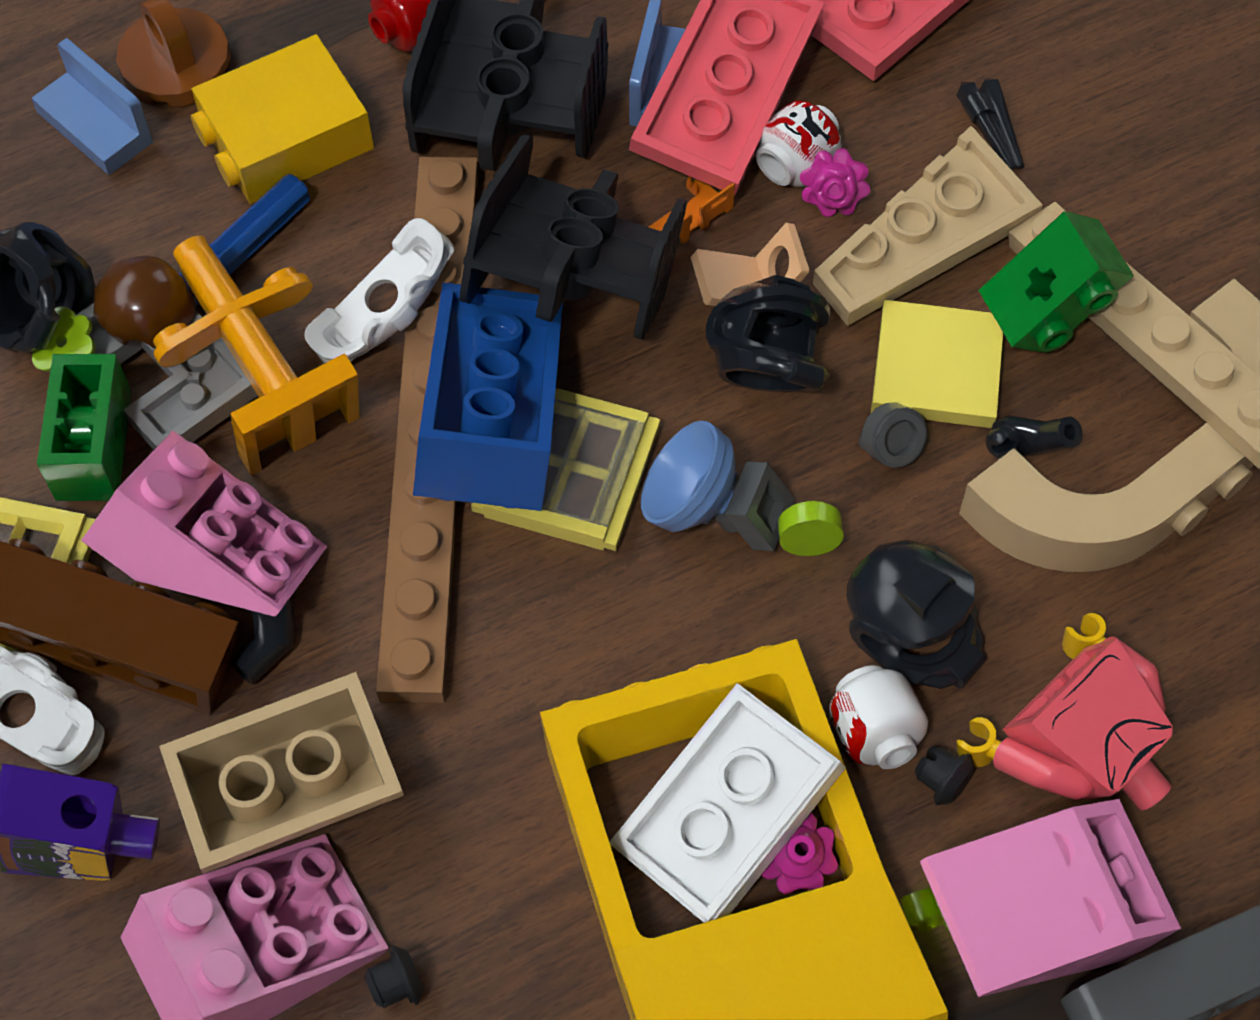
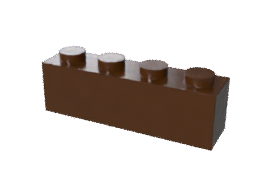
(114, 628)

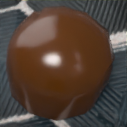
(142, 299)

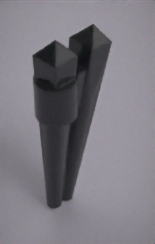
(989, 112)

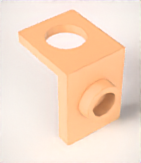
(722, 272)

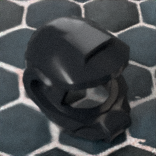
(35, 279)
(768, 336)
(911, 599)

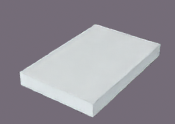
(727, 805)

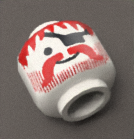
(794, 139)
(878, 717)

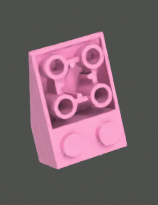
(202, 532)
(1050, 898)
(251, 935)

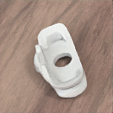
(412, 266)
(62, 728)

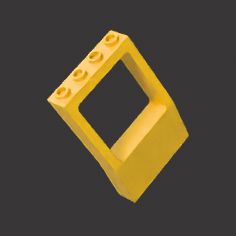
(797, 958)

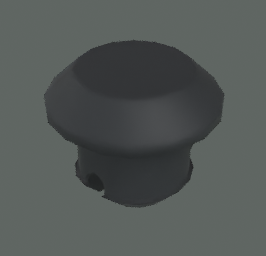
(945, 773)
(394, 979)

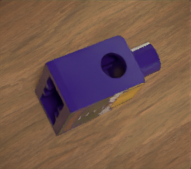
(67, 826)

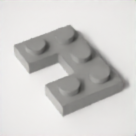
(194, 395)

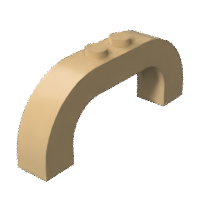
(1096, 532)

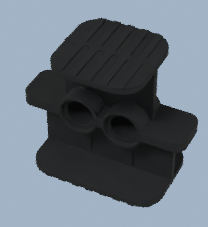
(494, 72)
(566, 241)

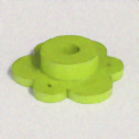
(68, 338)

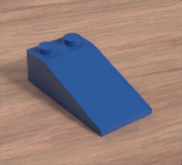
(488, 401)

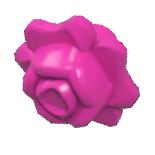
(835, 182)
(804, 859)

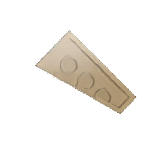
(940, 221)

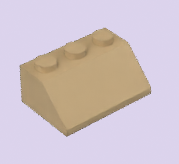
(280, 772)

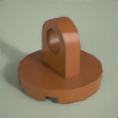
(171, 53)

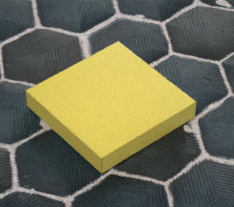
(939, 362)

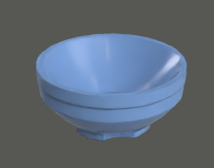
(690, 478)

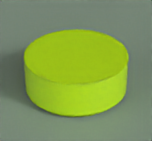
(810, 528)

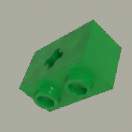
(1056, 283)
(84, 427)

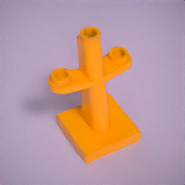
(286, 402)

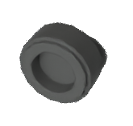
(893, 435)

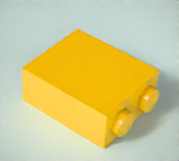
(281, 118)

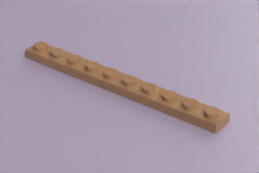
(423, 528)

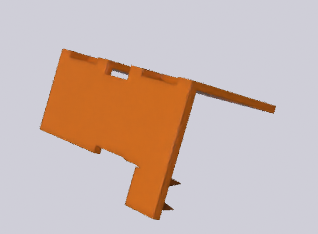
(701, 208)

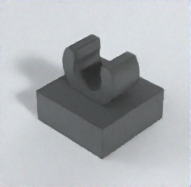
(756, 506)

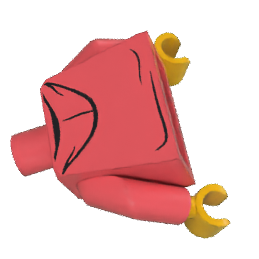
(1087, 726)

